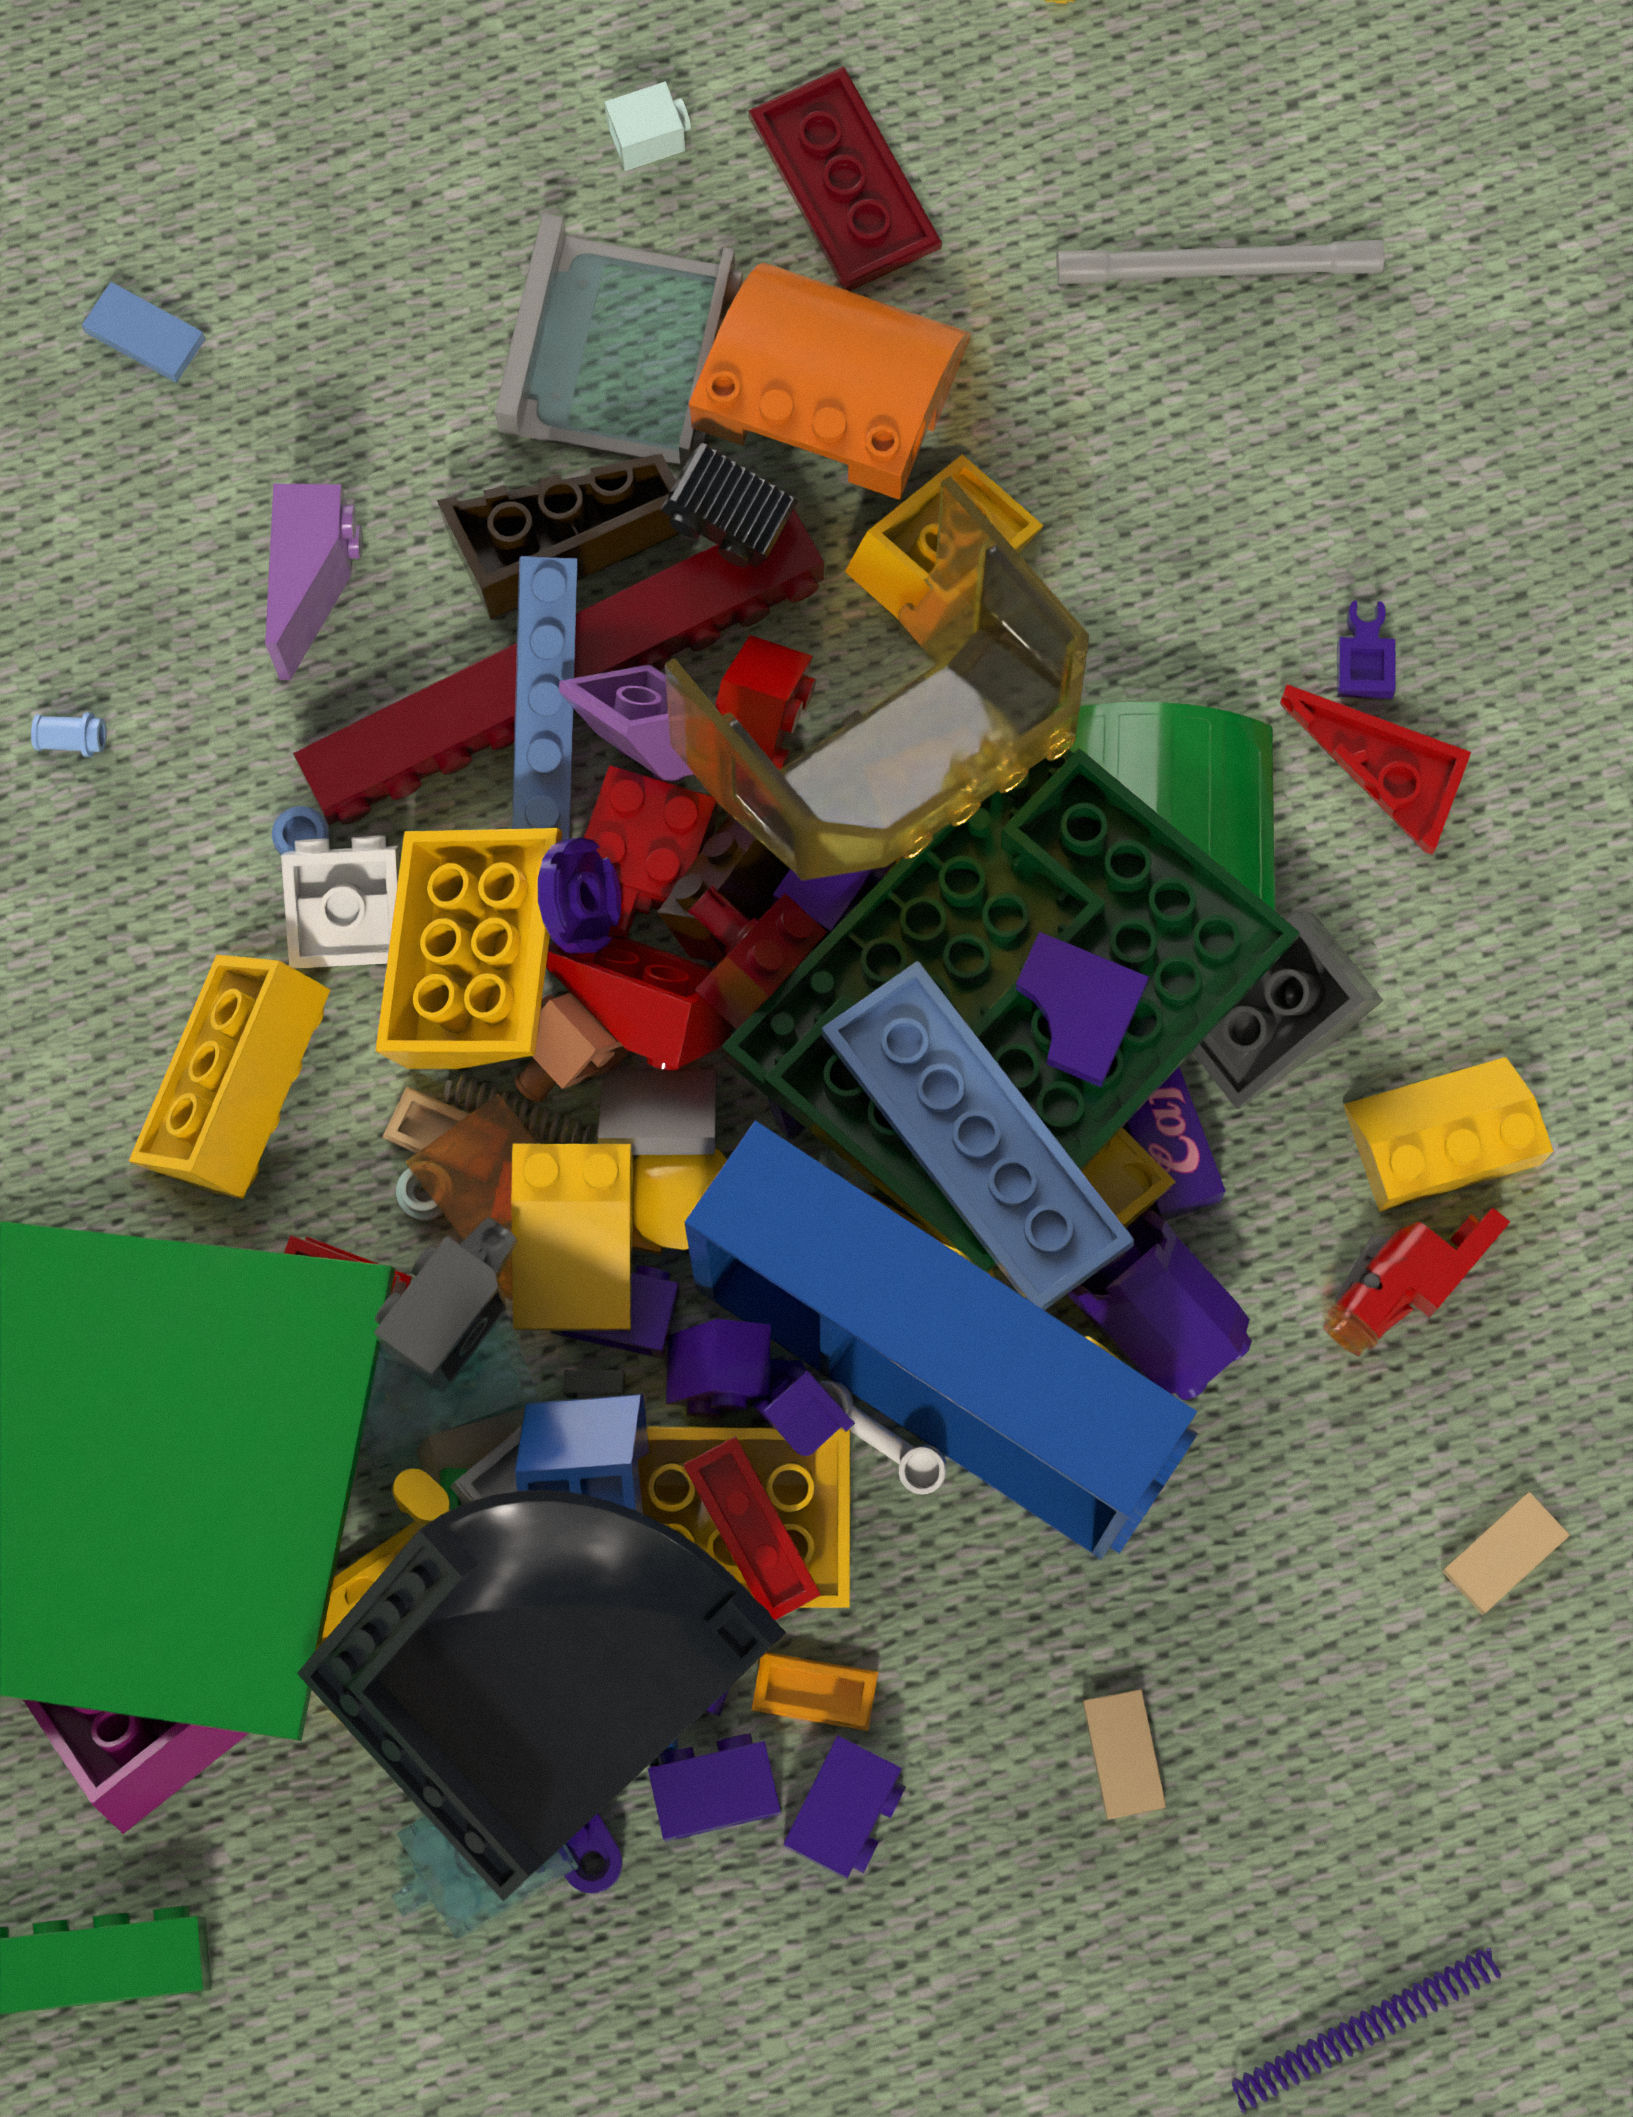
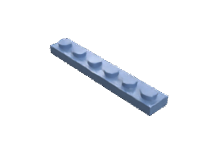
(541, 713)

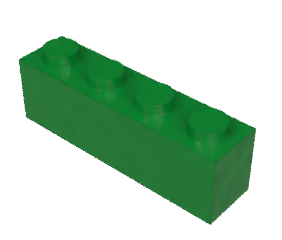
(104, 1962)

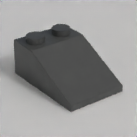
(1288, 1015)

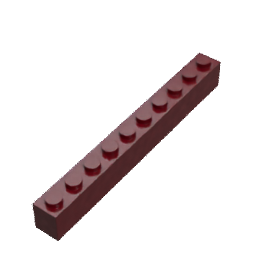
(476, 705)

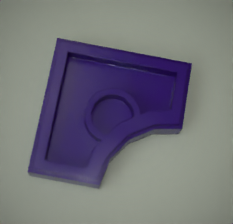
(1084, 1003)

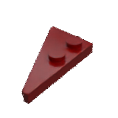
(1397, 767)

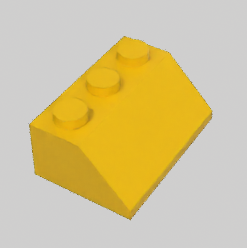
(1448, 1133)

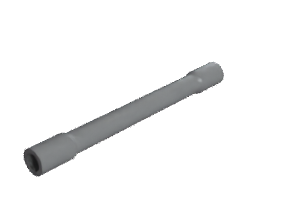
(1336, 258)

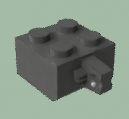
(447, 1305)

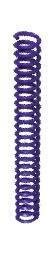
(1361, 2024)

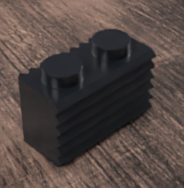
(728, 507)

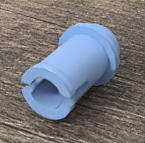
(69, 733)

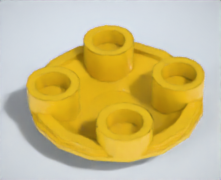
(668, 1191)

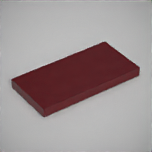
(844, 179)

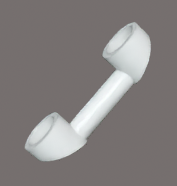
(926, 1463)

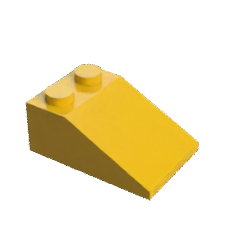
(903, 545)
(572, 1236)

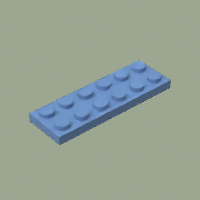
(977, 1137)

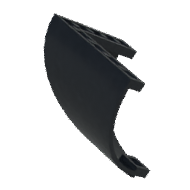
(534, 1666)

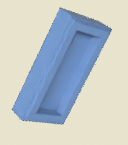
(143, 332)

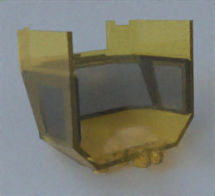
(933, 749)

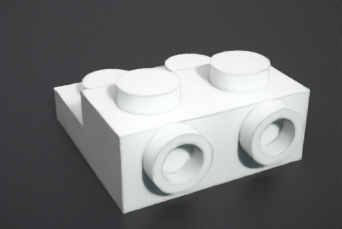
(339, 901)

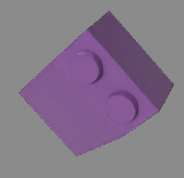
(308, 566)

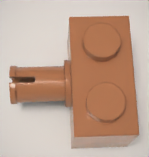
(568, 1048)

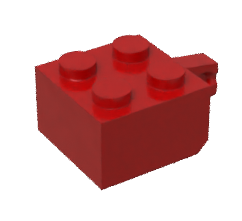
(650, 836)

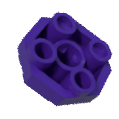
(1165, 1311)

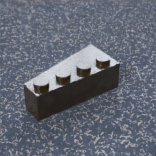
(581, 518)

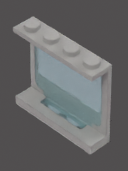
(612, 346)

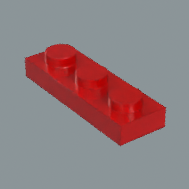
(752, 1528)

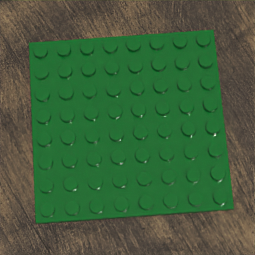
(175, 1470)

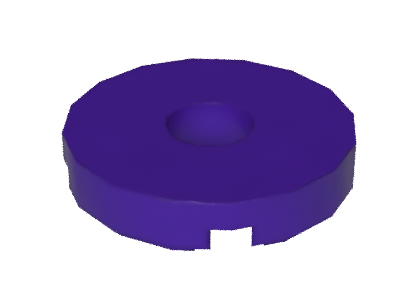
(572, 921)

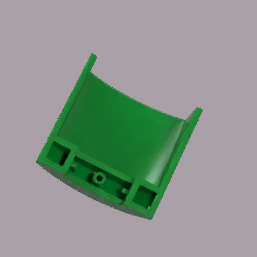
(1199, 772)

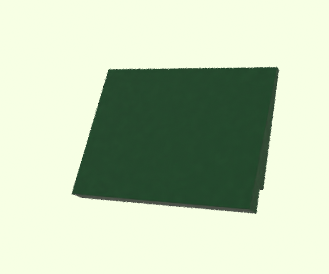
(1051, 857)

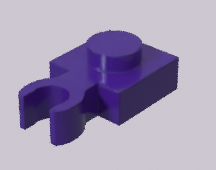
(1365, 661)

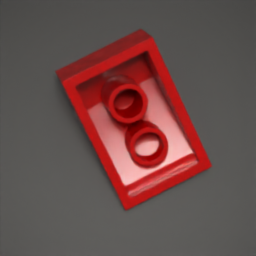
(644, 1000)

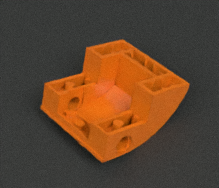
(828, 375)

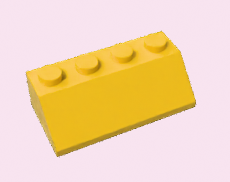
(231, 1074)

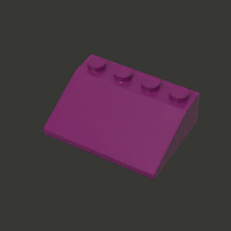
(127, 1760)

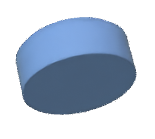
(298, 824)

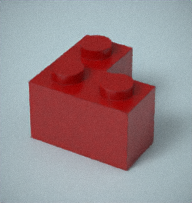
(766, 693)

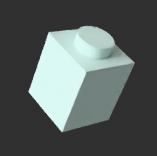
(647, 125)

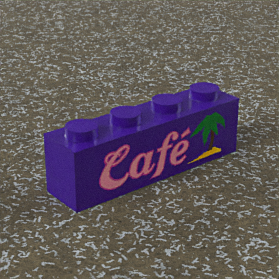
(1175, 1139)

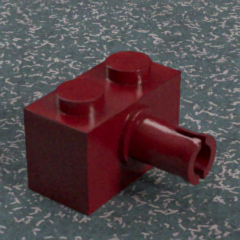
(756, 951)

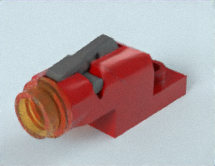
(1405, 1270)

